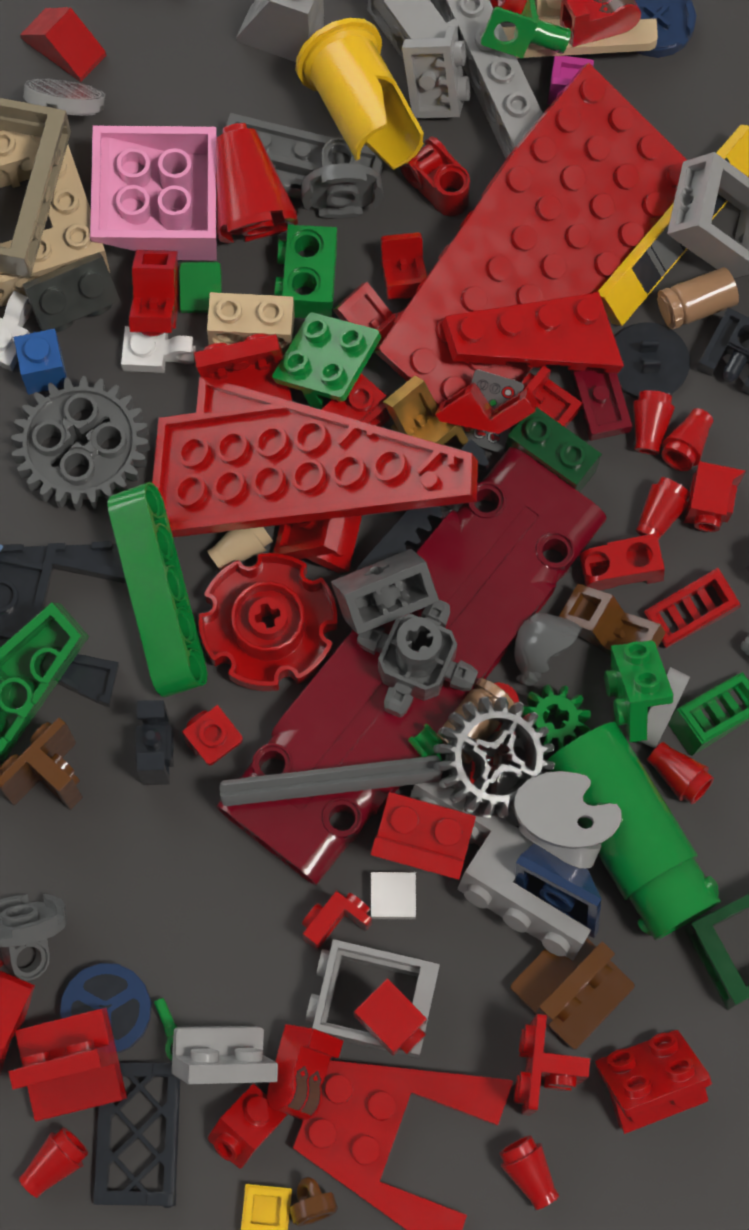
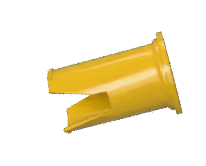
(360, 91)

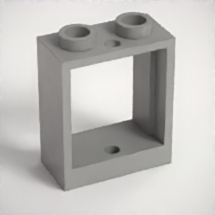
(691, 224)
(329, 968)

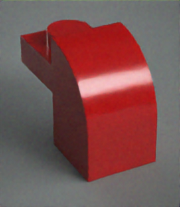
(154, 292)

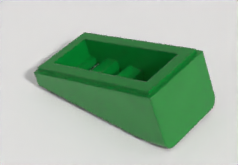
(694, 728)

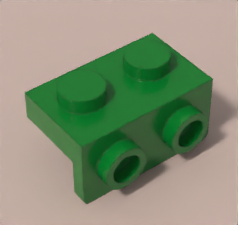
(637, 683)

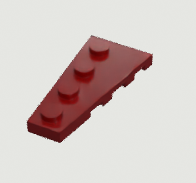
(551, 332)

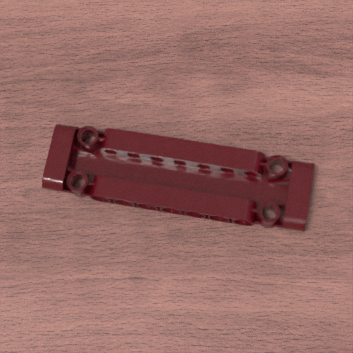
(493, 580)

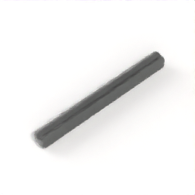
(329, 781)

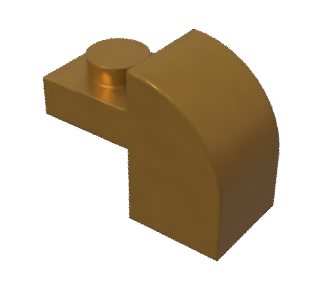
(414, 415)

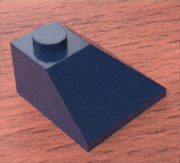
(560, 885)

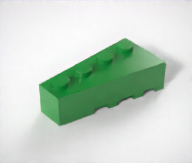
(32, 668)

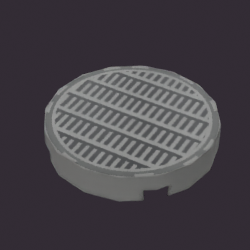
(65, 95)

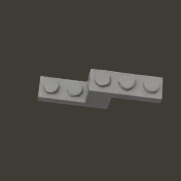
(492, 878)

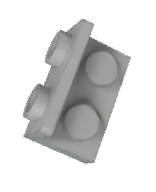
(436, 75)
(221, 1055)

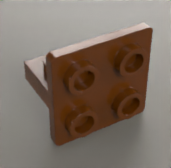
(43, 763)
(574, 992)

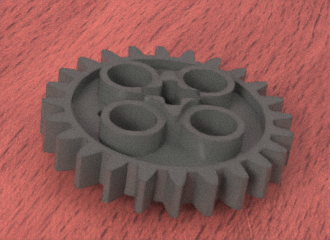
(55, 418)

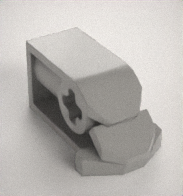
(408, 20)

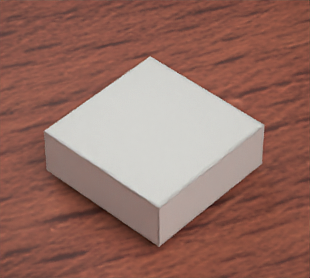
(393, 895)

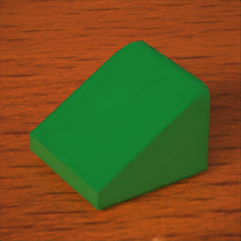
(196, 283)

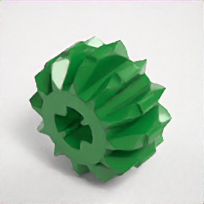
(563, 710)

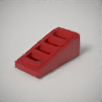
(714, 578)

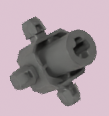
(414, 672)

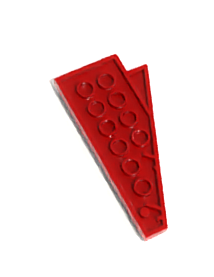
(280, 462)

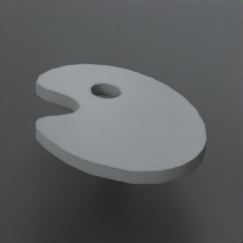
(553, 804)

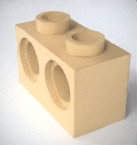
(241, 315)

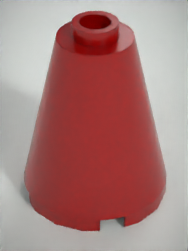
(248, 188)

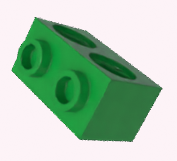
(311, 272)

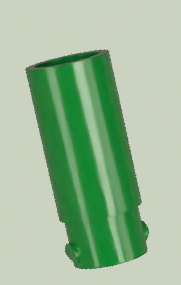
(649, 850)

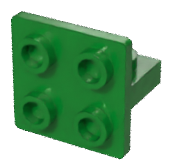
(326, 358)

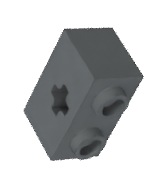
(385, 591)

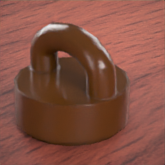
(312, 1209)

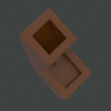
(606, 622)

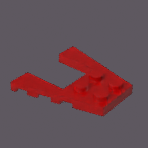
(361, 1118)

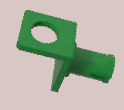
(528, 30)

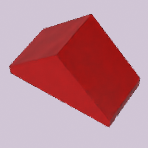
(65, 41)

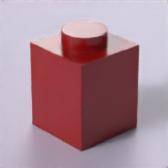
(391, 1019)

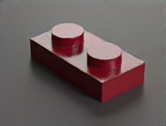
(602, 401)

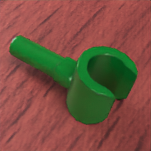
(425, 742)
(167, 1022)

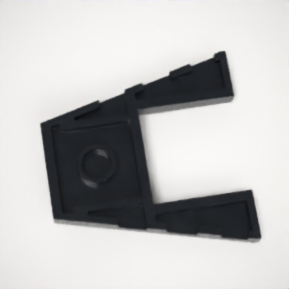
(23, 593)

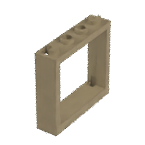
(55, 131)

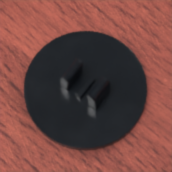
(652, 359)

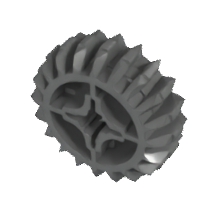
(501, 739)

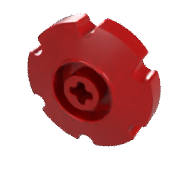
(239, 637)

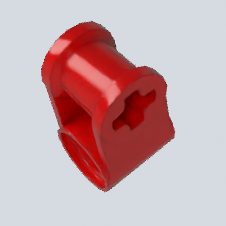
(434, 172)

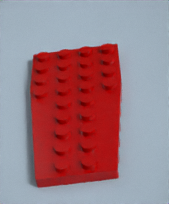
(546, 228)

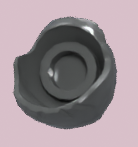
(538, 641)

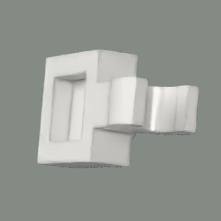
(11, 325)
(150, 353)

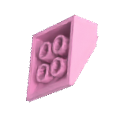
(155, 189)

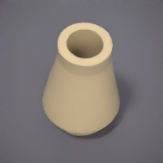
(239, 546)

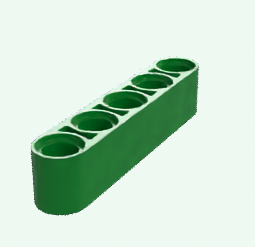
(157, 590)

